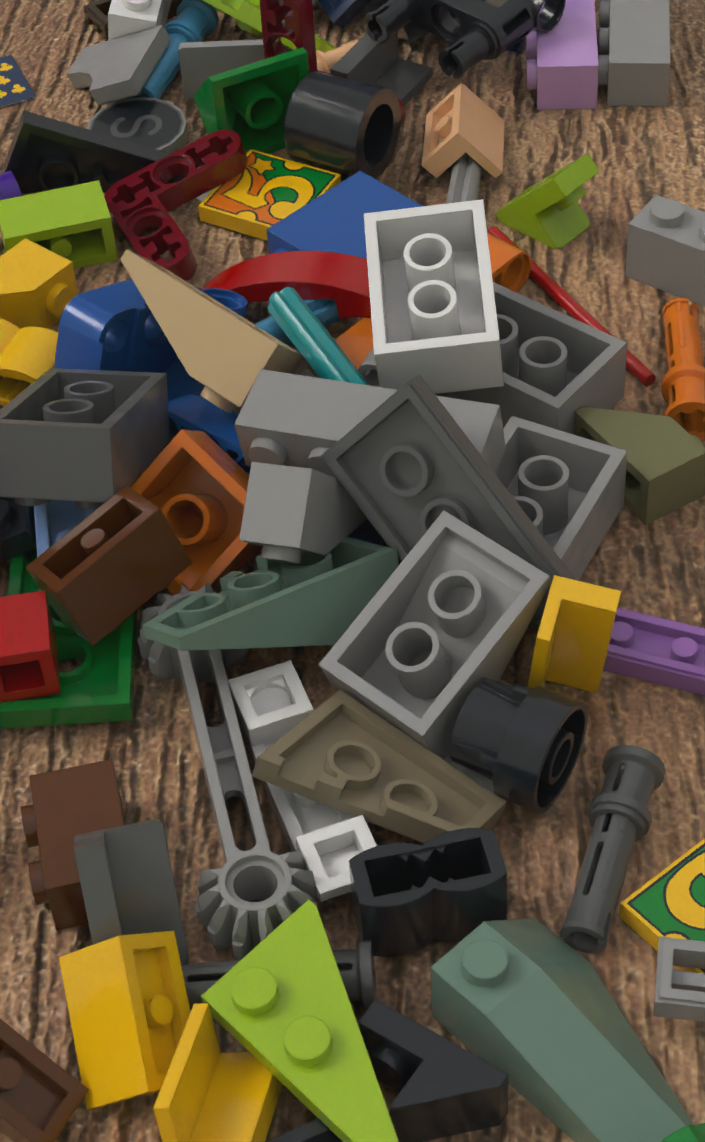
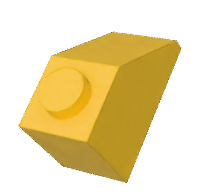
(35, 285)

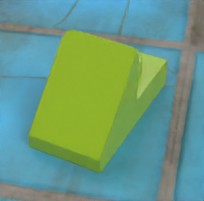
(550, 207)

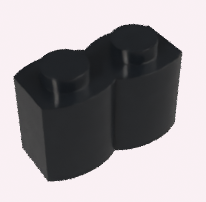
(428, 892)

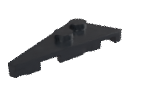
(61, 155)

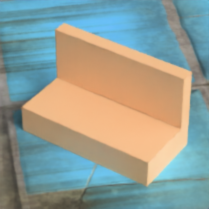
(463, 126)

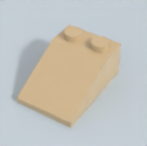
(207, 336)

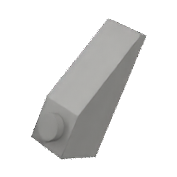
(296, 512)

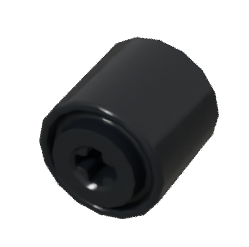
(342, 125)

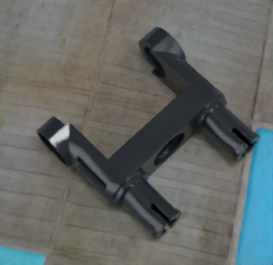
(481, 31)

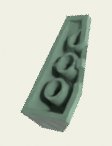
(280, 602)
(556, 1031)

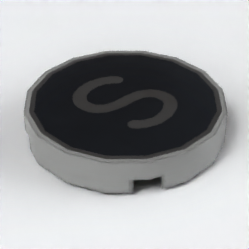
(143, 122)

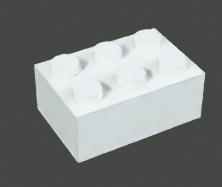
(433, 297)

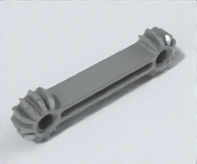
(248, 875)

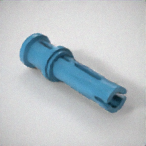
(192, 23)

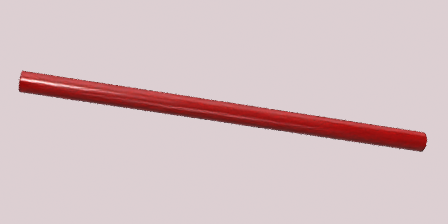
(638, 369)

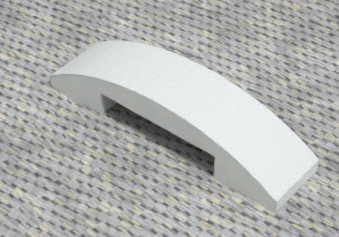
(327, 838)

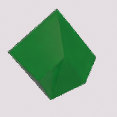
(253, 99)

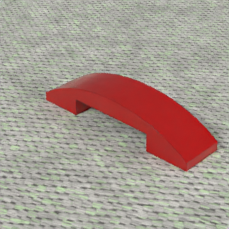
(308, 272)

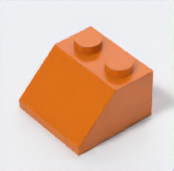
(204, 504)

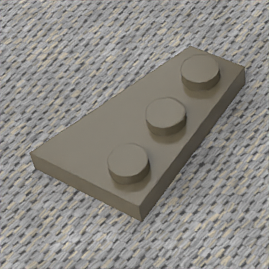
(375, 770)

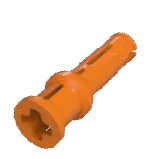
(685, 381)

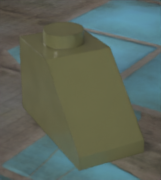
(662, 458)

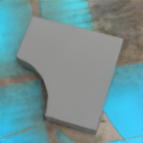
(120, 65)

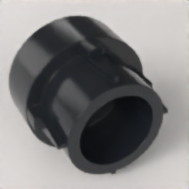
(520, 740)

